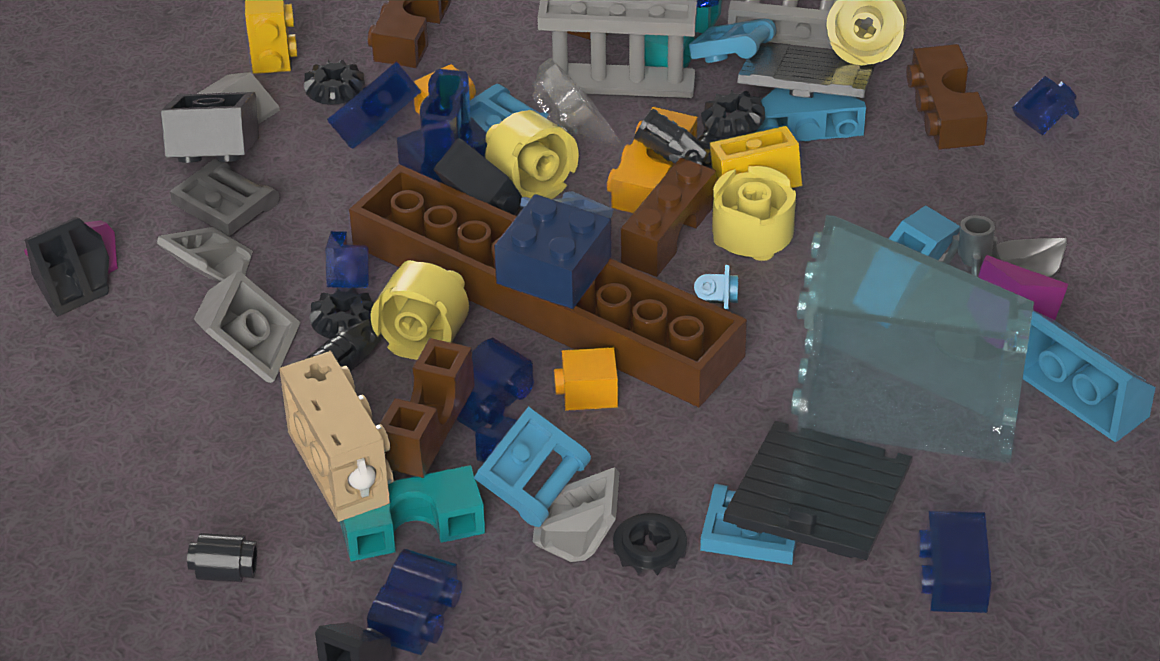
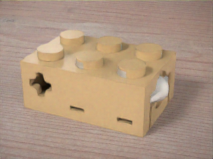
(336, 435)

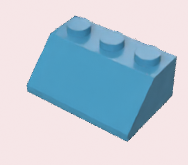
(1085, 379)

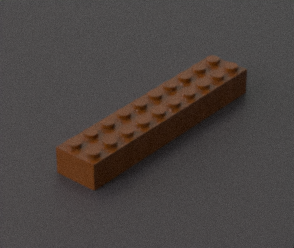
(653, 326)

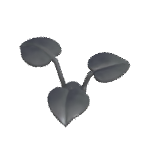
(978, 240)

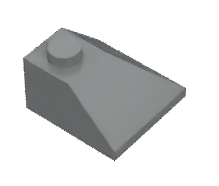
(248, 324)

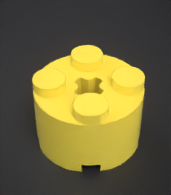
(875, 42)
(532, 153)
(753, 212)
(419, 305)

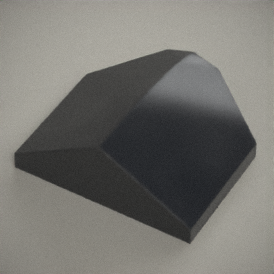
(69, 265)

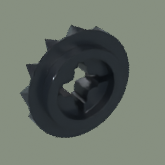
(333, 91)
(737, 123)
(328, 322)
(661, 530)

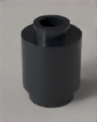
(222, 557)

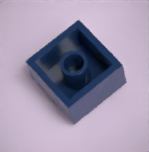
(553, 251)

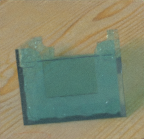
(908, 348)

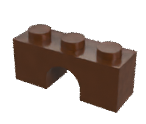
(402, 30)
(940, 85)
(654, 228)
(440, 391)

